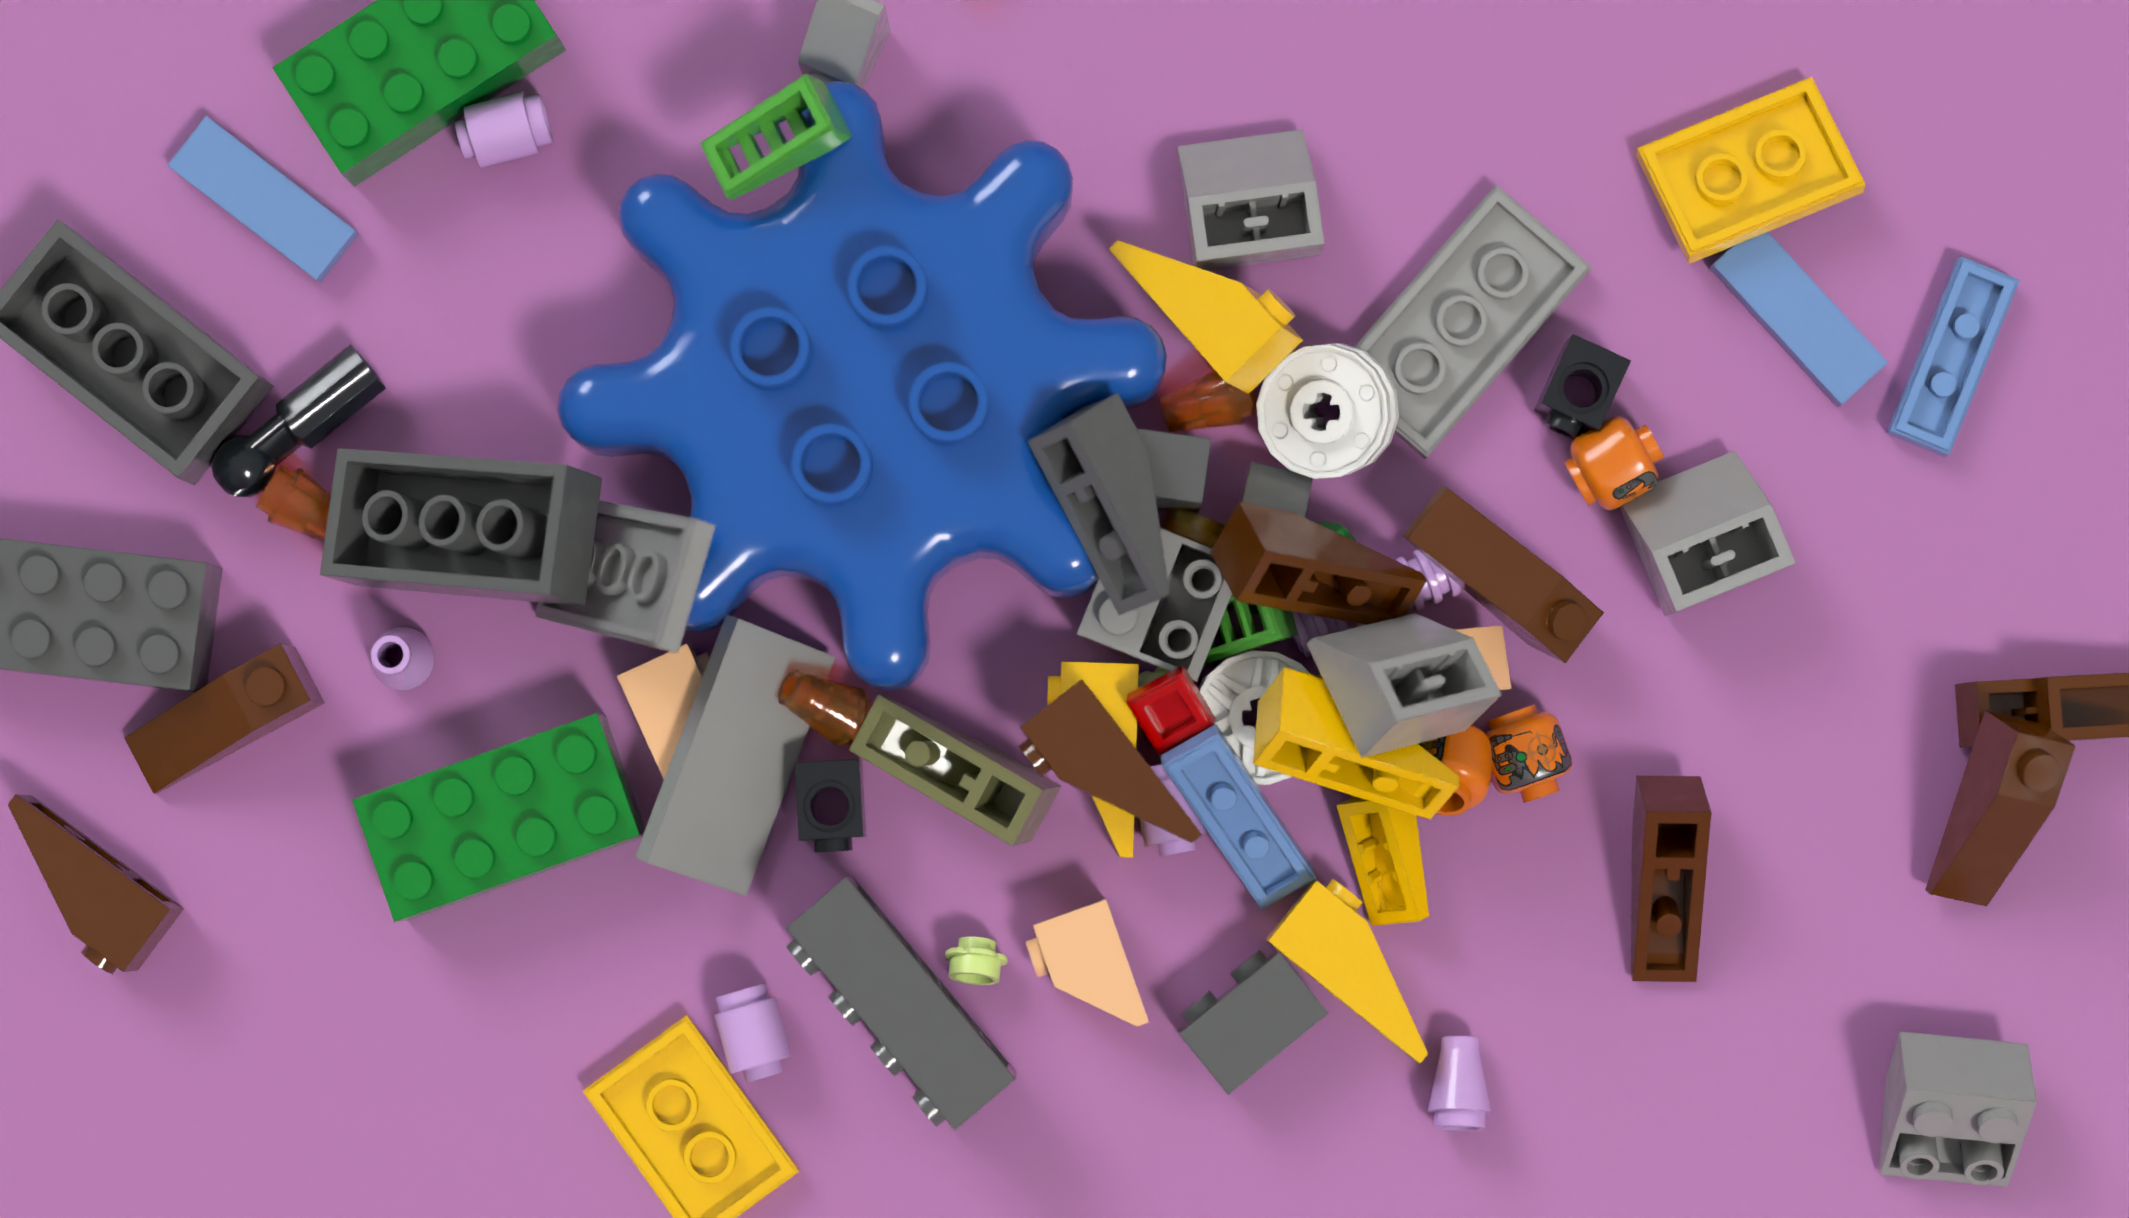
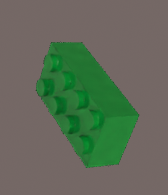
(409, 71)
(499, 817)

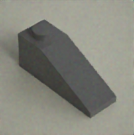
(1109, 498)

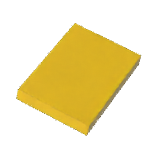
(1750, 170)
(691, 1127)

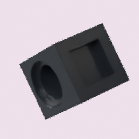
(1592, 362)
(814, 778)

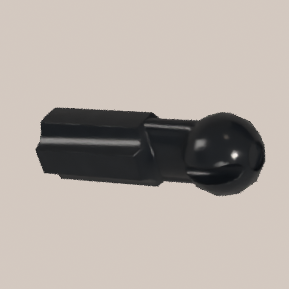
(302, 418)

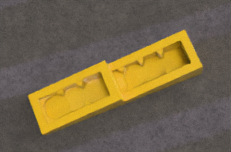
(1386, 860)

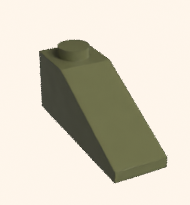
(956, 770)

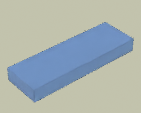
(263, 199)
(1799, 316)
(1952, 356)
(1238, 816)

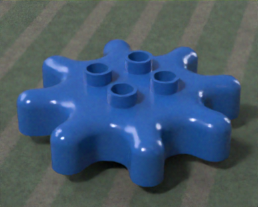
(864, 384)

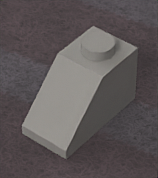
(844, 40)

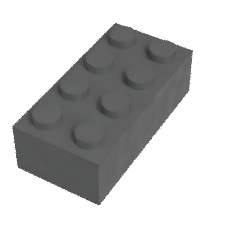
(127, 353)
(461, 526)
(107, 615)
(901, 1002)

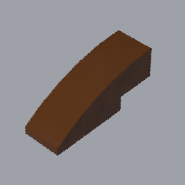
(2069, 705)

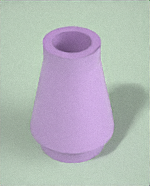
(416, 661)
(1459, 1087)

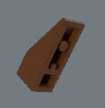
(1308, 569)
(1503, 575)
(224, 716)
(1094, 755)
(1998, 806)
(1668, 877)
(96, 893)

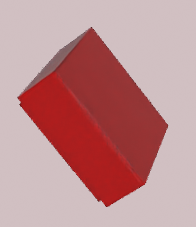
(1170, 709)

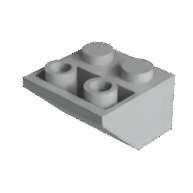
(1250, 200)
(1705, 533)
(1172, 629)
(1404, 681)
(1956, 1109)

